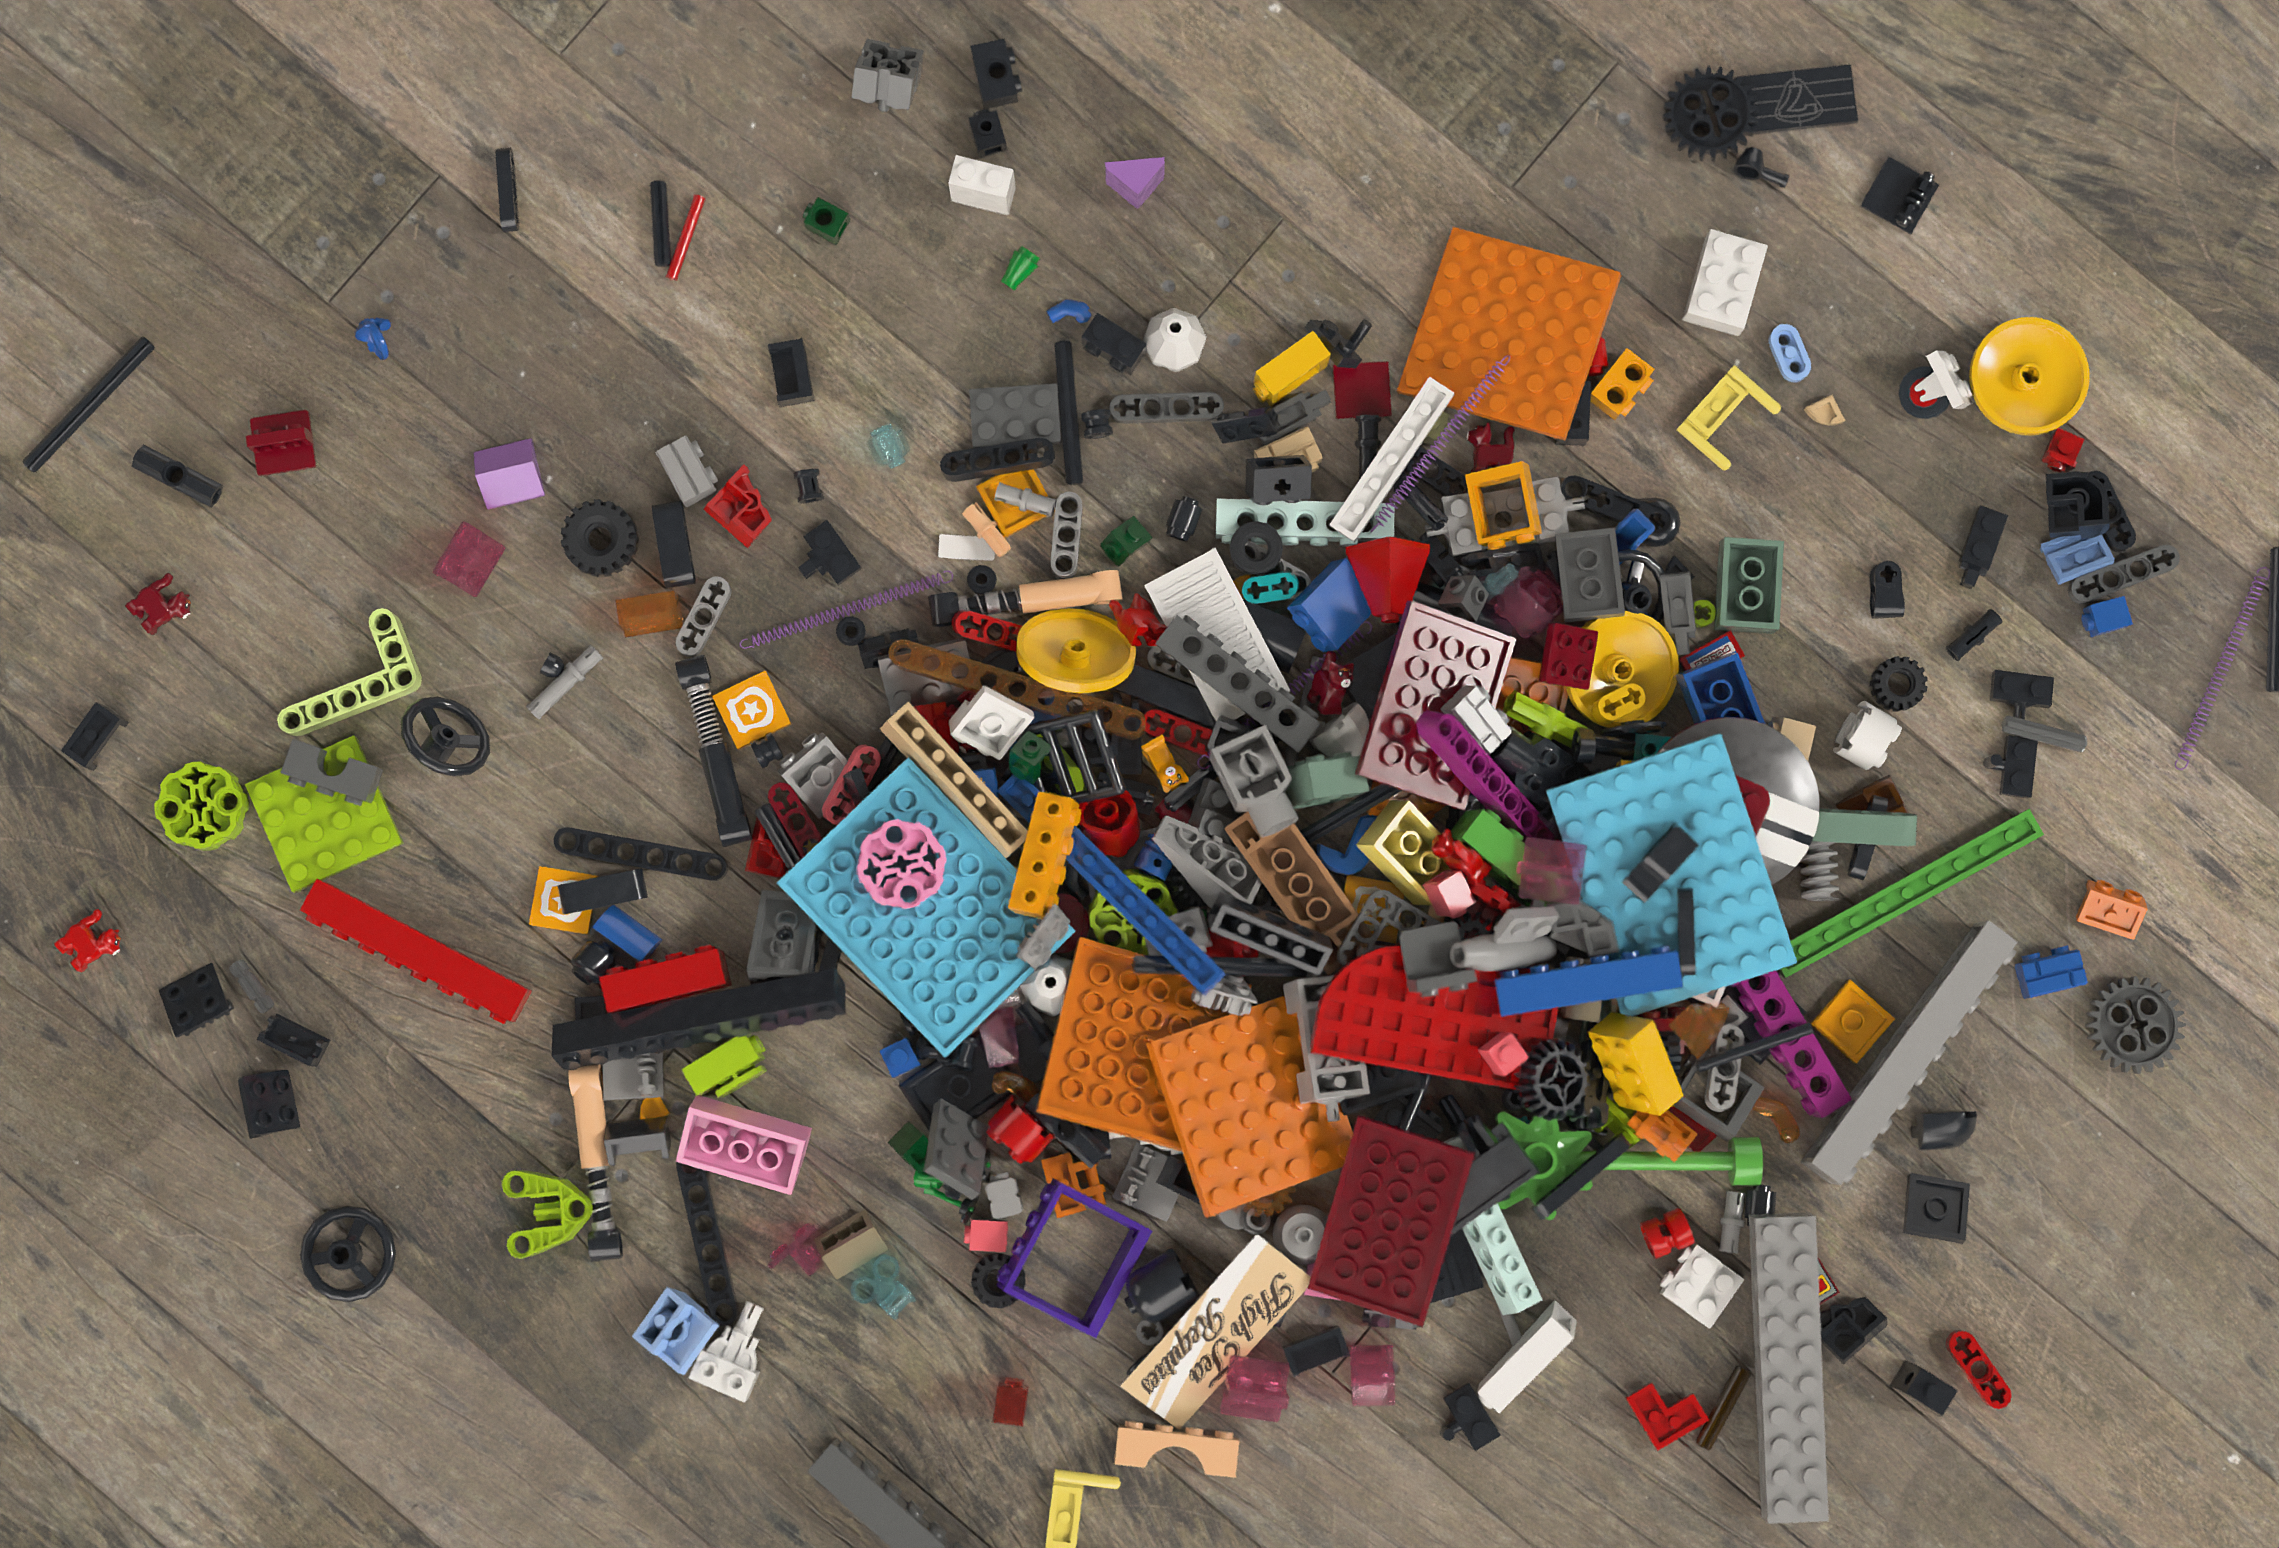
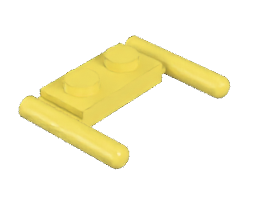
(1717, 408)
(1066, 1505)

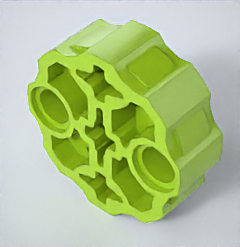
(213, 790)
(1106, 921)

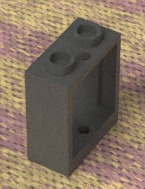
(1750, 1093)

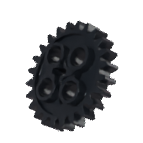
(1736, 106)

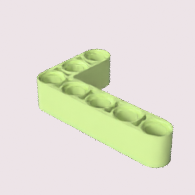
(362, 687)

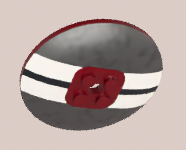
(1773, 784)

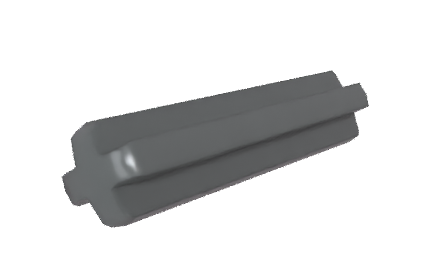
(2044, 733)

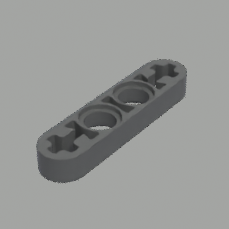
(1166, 403)
(2124, 576)

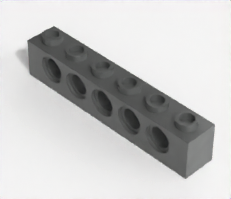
(1172, 643)

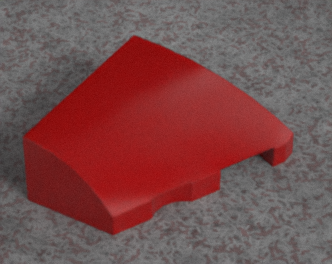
(763, 856)

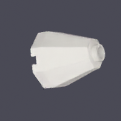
(1174, 339)
(1342, 732)
(1036, 992)

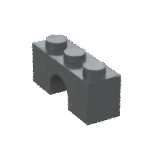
(306, 764)

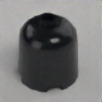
(1160, 1288)

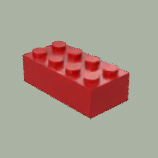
(665, 981)

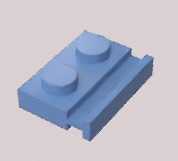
(2074, 557)

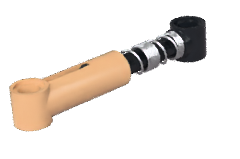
(1094, 589)
(587, 1092)

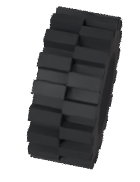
(594, 516)

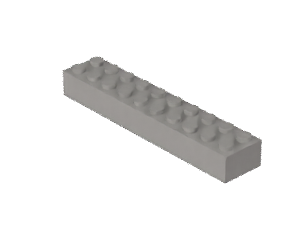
(1910, 1052)
(1788, 1368)

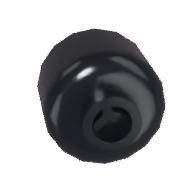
(592, 961)

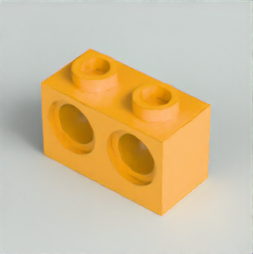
(1617, 381)

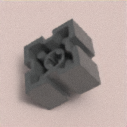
(887, 75)

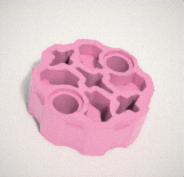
(911, 835)

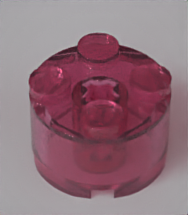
(1530, 602)
(1372, 1375)

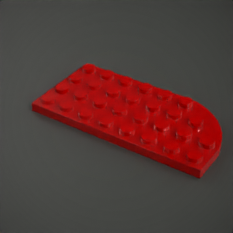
(1377, 1021)

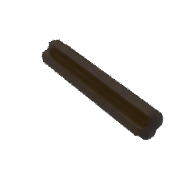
(1723, 1408)

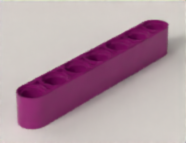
(1481, 774)

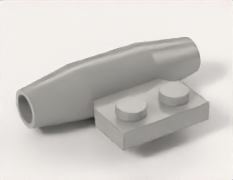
(1515, 945)

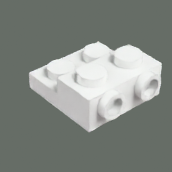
(990, 722)
(1700, 1285)

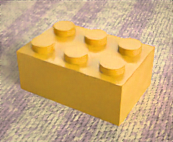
(1635, 1063)

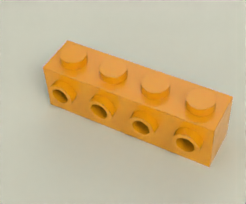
(1044, 855)

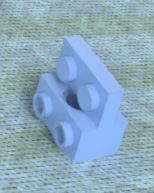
(675, 1329)

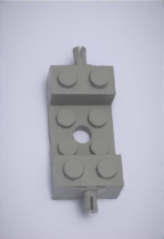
(1461, 531)
(1325, 1077)

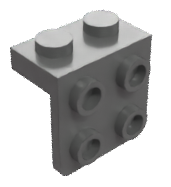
(1429, 960)

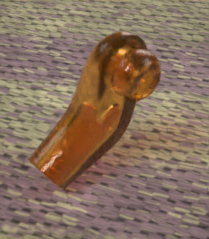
(1014, 1083)
(1781, 1117)

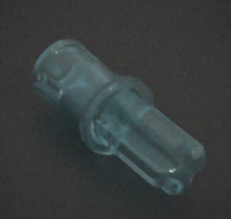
(1496, 582)

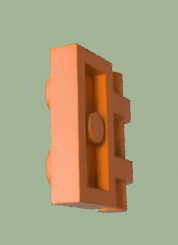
(1663, 1132)
(1064, 1170)

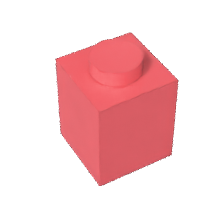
(1449, 893)
(1503, 1053)
(987, 1235)

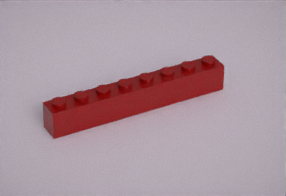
(416, 951)

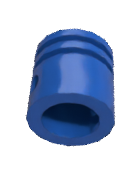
(1146, 857)

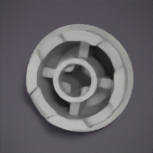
(1299, 1233)

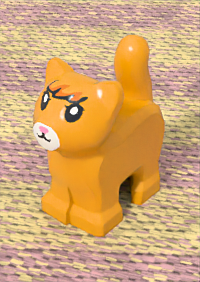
(1163, 764)

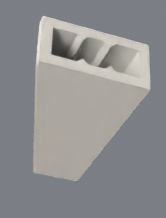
(1528, 1357)

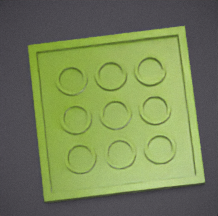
(319, 832)

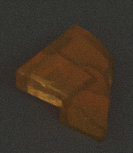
(1699, 1026)

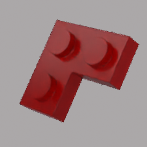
(1665, 1423)

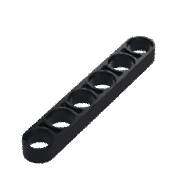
(641, 850)
(701, 1239)

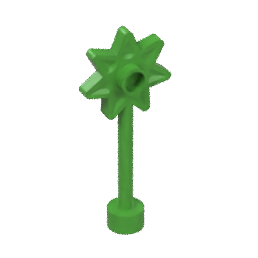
(1561, 1153)

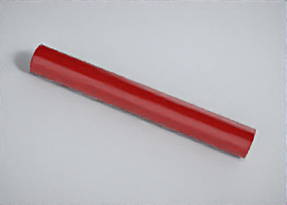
(685, 237)

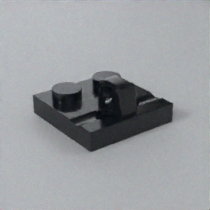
(1936, 1208)

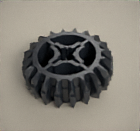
(1564, 1086)

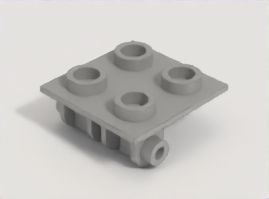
(1050, 929)
(1229, 994)
(634, 1077)
(1139, 1185)

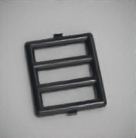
(1107, 751)

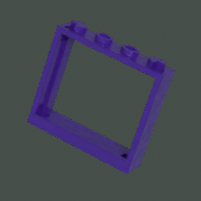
(1114, 1278)

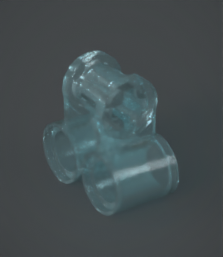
(885, 1288)

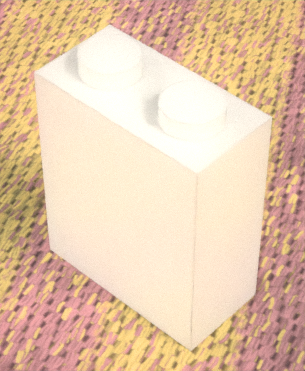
(982, 185)

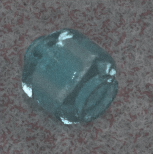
(888, 445)

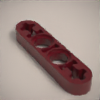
(797, 836)

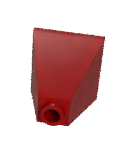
(1388, 573)

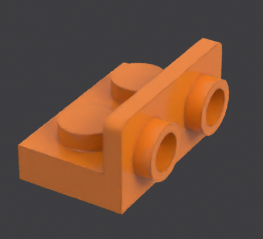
(2112, 909)

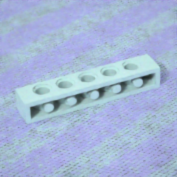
(1230, 510)
(1500, 1258)

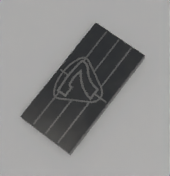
(1803, 99)

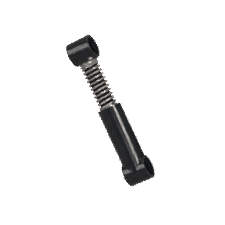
(715, 755)

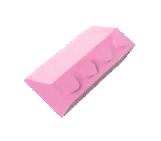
(743, 1144)

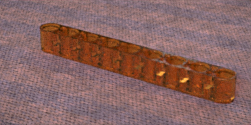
(1005, 679)

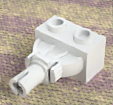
(729, 1363)

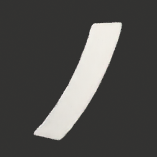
(964, 548)

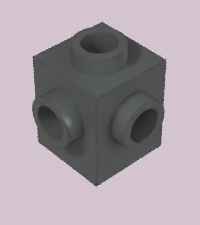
(1464, 597)

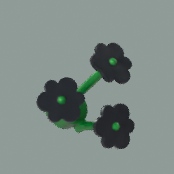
(951, 1195)

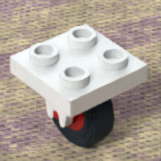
(1930, 390)

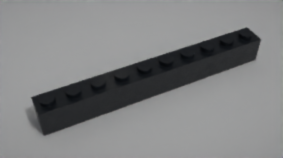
(699, 1019)

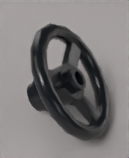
(1635, 595)
(443, 738)
(335, 1256)

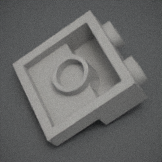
(814, 771)

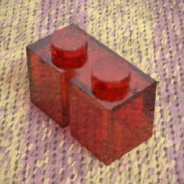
(1011, 1402)

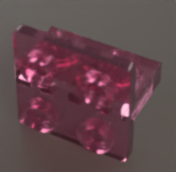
(469, 559)
(1552, 870)
(804, 1255)
(1255, 1388)

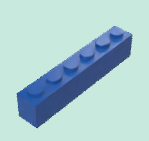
(1588, 982)

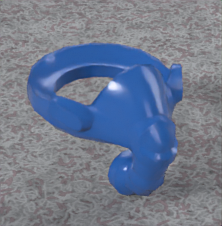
(369, 332)

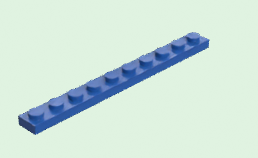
(1125, 897)

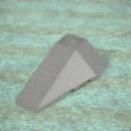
(1207, 862)

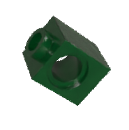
(832, 231)
(911, 1146)

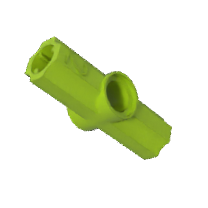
(1541, 718)

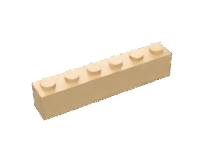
(954, 778)

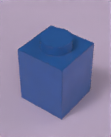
(2106, 616)
(900, 1057)

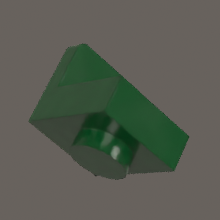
(1125, 541)
(1027, 757)

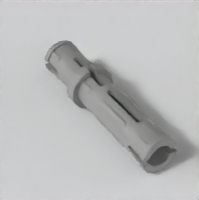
(565, 681)

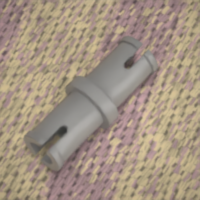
(1025, 499)
(1732, 1222)

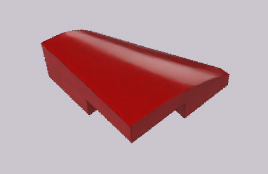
(739, 508)

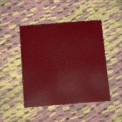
(1362, 390)

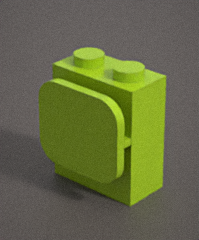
(728, 1066)

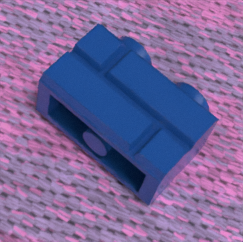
(2050, 973)

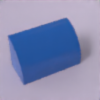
(627, 933)

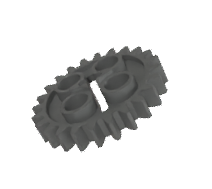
(2161, 1016)

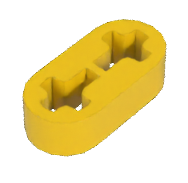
(1616, 699)

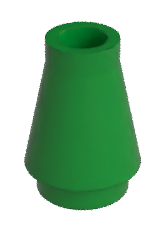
(1020, 267)

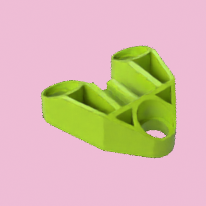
(545, 1185)

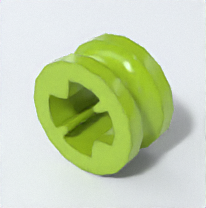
(1701, 604)

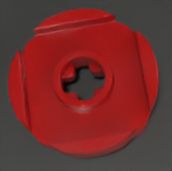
(1493, 897)

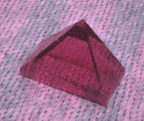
(1000, 1038)

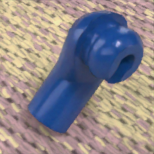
(1071, 308)

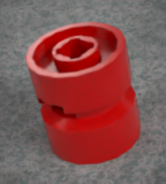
(1677, 1229)

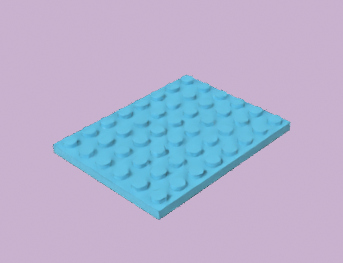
(1735, 907)
(935, 961)

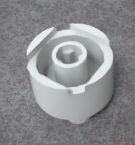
(1866, 736)

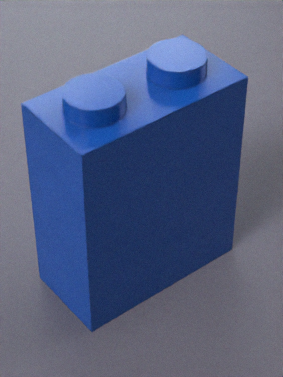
(1331, 606)

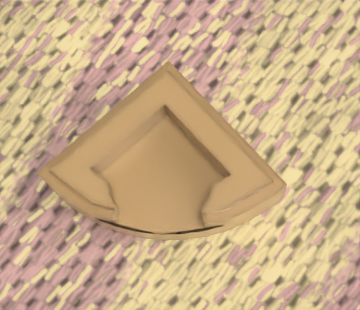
(1825, 412)

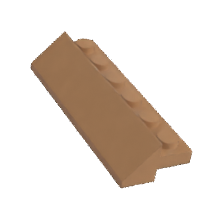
(1299, 883)

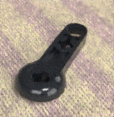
(1621, 505)

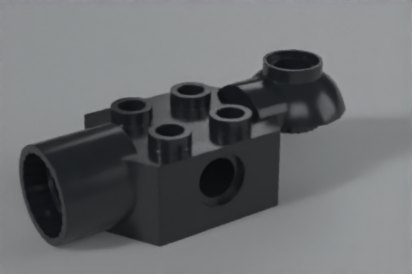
(1536, 765)

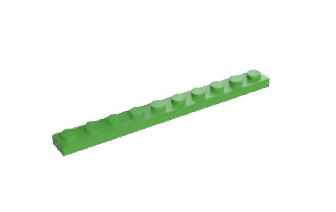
(1913, 890)

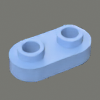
(1791, 353)

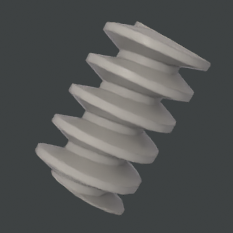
(1819, 872)

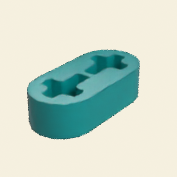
(1271, 594)

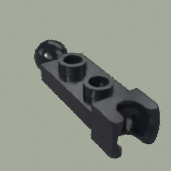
(1593, 1105)

